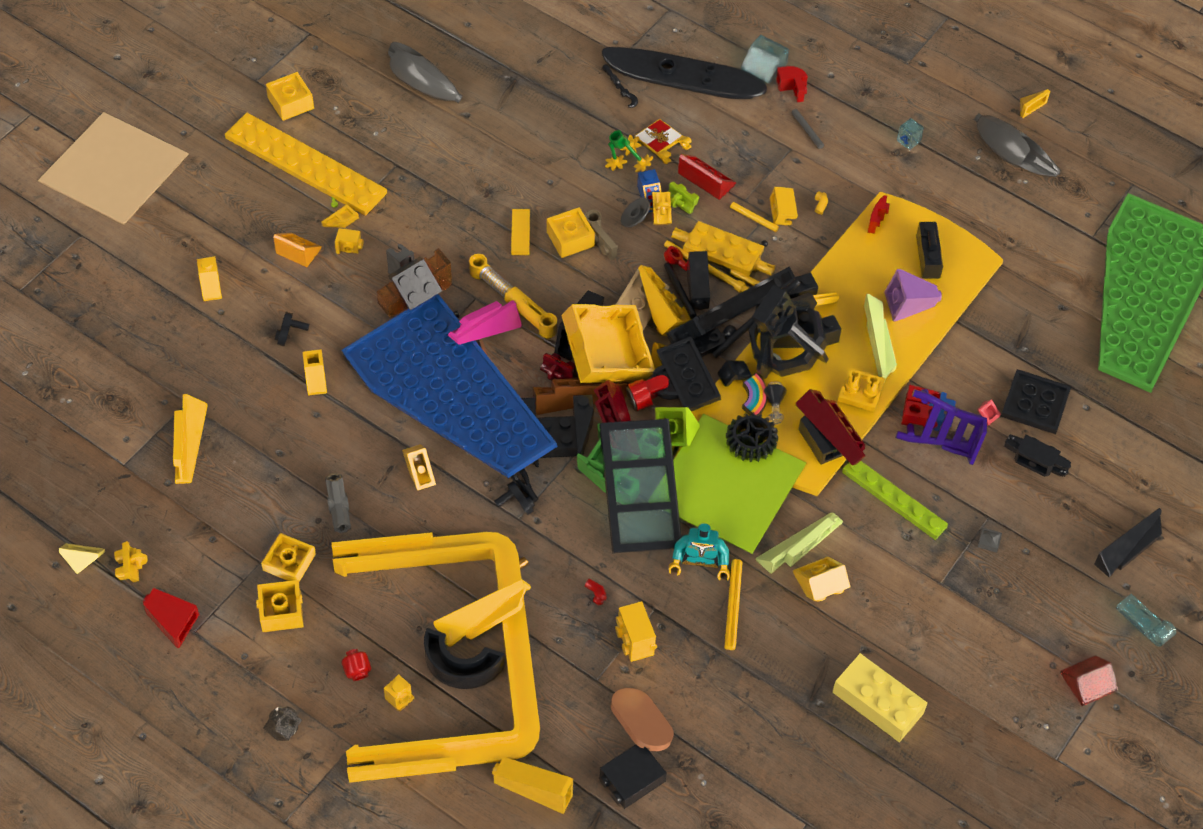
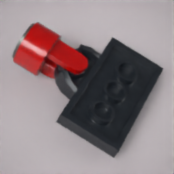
(680, 377)

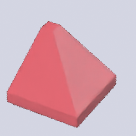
(989, 411)

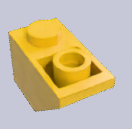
(314, 372)

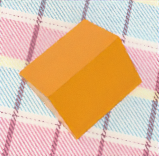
(296, 248)

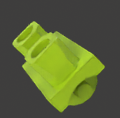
(682, 198)

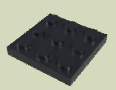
(1036, 401)

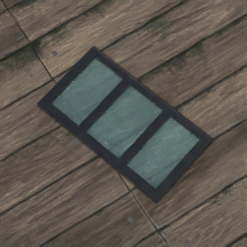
(640, 485)

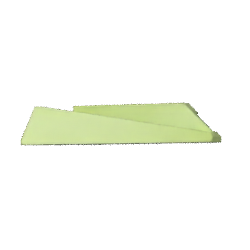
(879, 337)

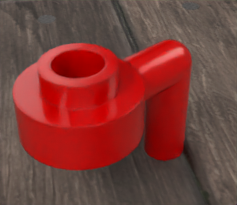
(675, 256)

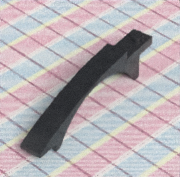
(729, 309)

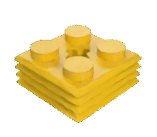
(284, 548)

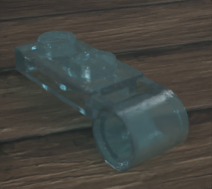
(1146, 621)

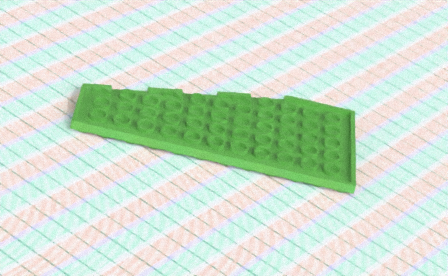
(1148, 289)

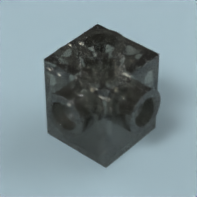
(282, 723)

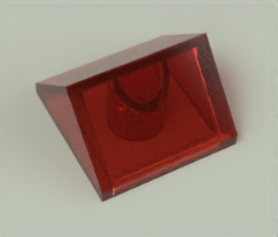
(1090, 679)

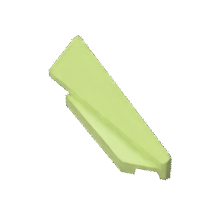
(800, 544)

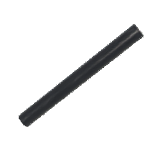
(688, 306)

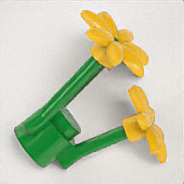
(619, 141)

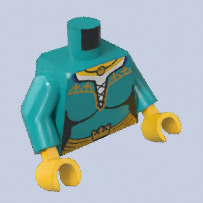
(701, 548)

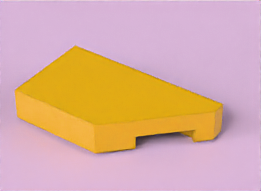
(341, 218)

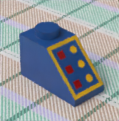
(648, 183)

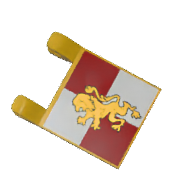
(660, 138)

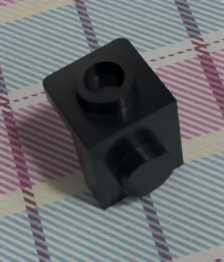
(732, 371)

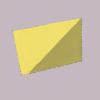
(80, 556)

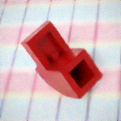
(792, 79)

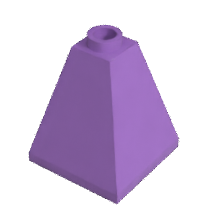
(910, 295)

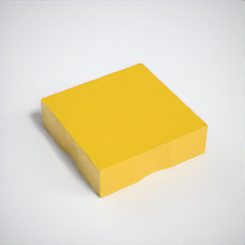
(607, 343)

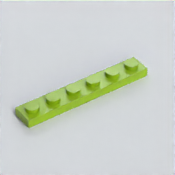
(896, 499)

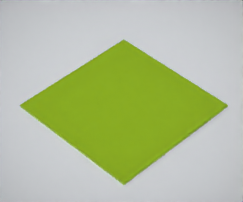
(731, 493)

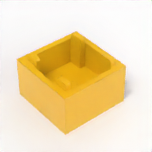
(289, 96)
(570, 232)

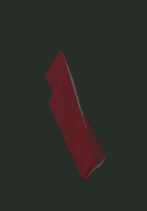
(611, 403)

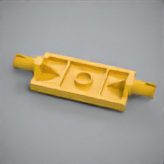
(724, 248)

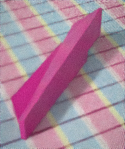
(487, 322)

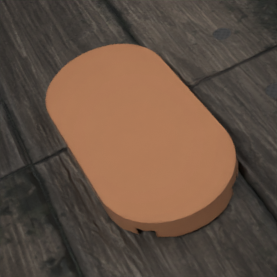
(642, 719)

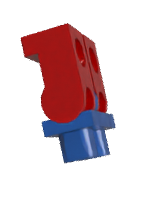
(918, 412)

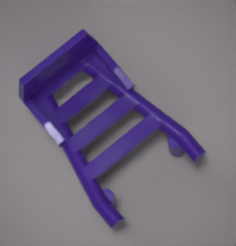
(958, 444)

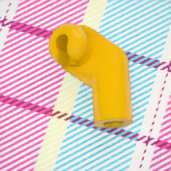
(823, 201)

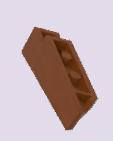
(561, 393)

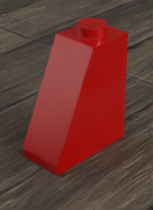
(171, 615)

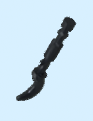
(624, 92)

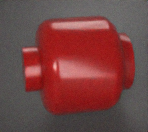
(356, 665)

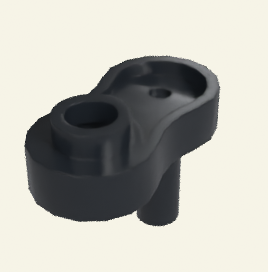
(281, 335)
(526, 503)

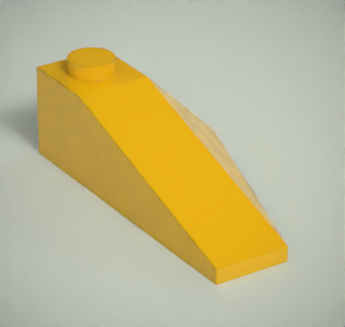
(662, 304)

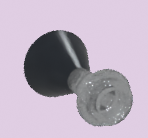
(775, 393)

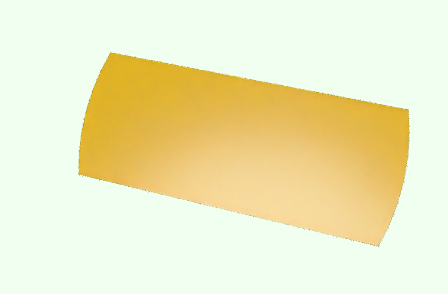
(852, 268)

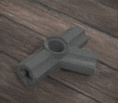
(338, 503)

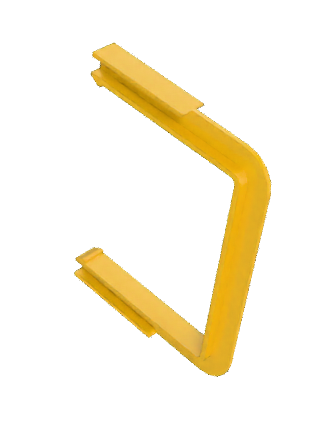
(447, 753)

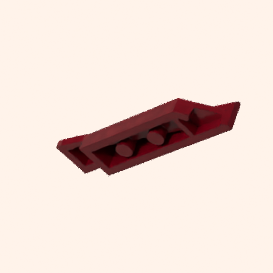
(832, 424)

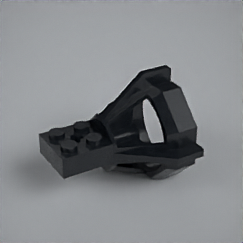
(778, 318)

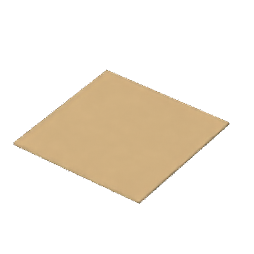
(113, 168)

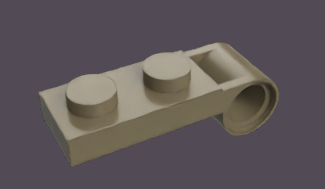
(602, 239)

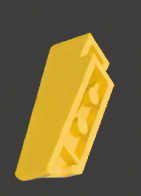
(187, 437)
(483, 613)

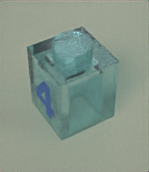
(910, 133)

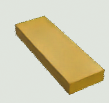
(520, 232)

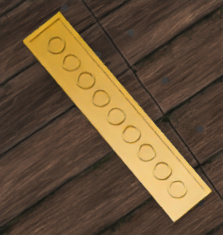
(306, 163)

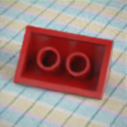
(704, 176)

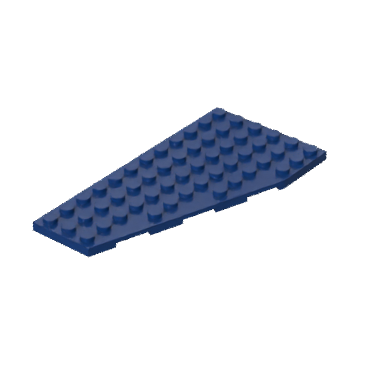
(449, 387)

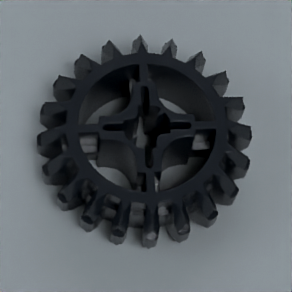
(744, 445)

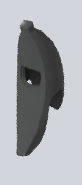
(421, 73)
(1015, 146)

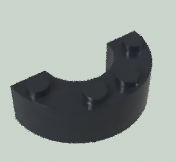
(457, 671)

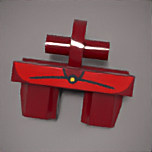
(556, 368)

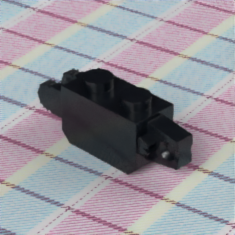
(1037, 456)

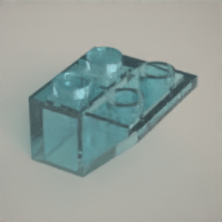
(764, 58)

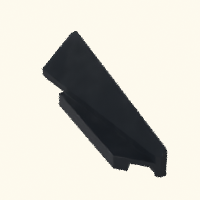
(1130, 544)

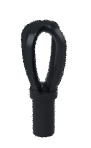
(526, 488)

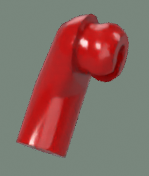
(599, 591)

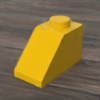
(209, 278)
(419, 466)

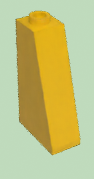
(534, 783)

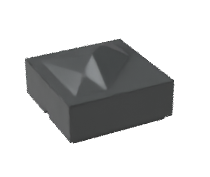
(989, 540)

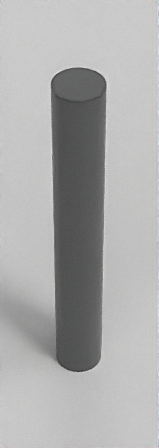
(807, 128)

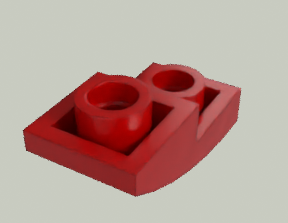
(880, 209)

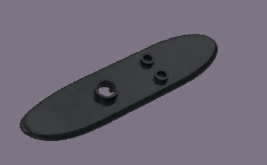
(685, 74)

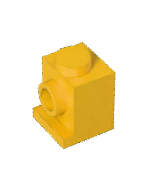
(348, 241)
(398, 693)

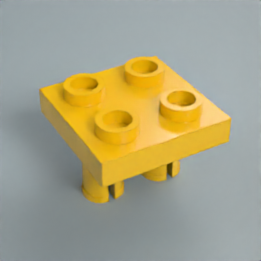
(861, 389)

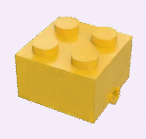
(280, 606)
(635, 631)

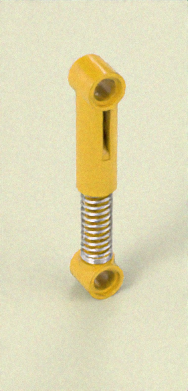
(526, 307)

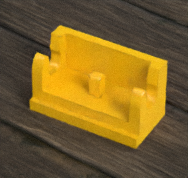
(783, 205)

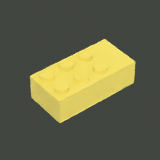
(879, 697)

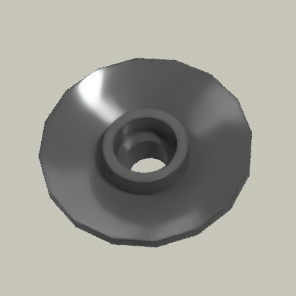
(635, 212)

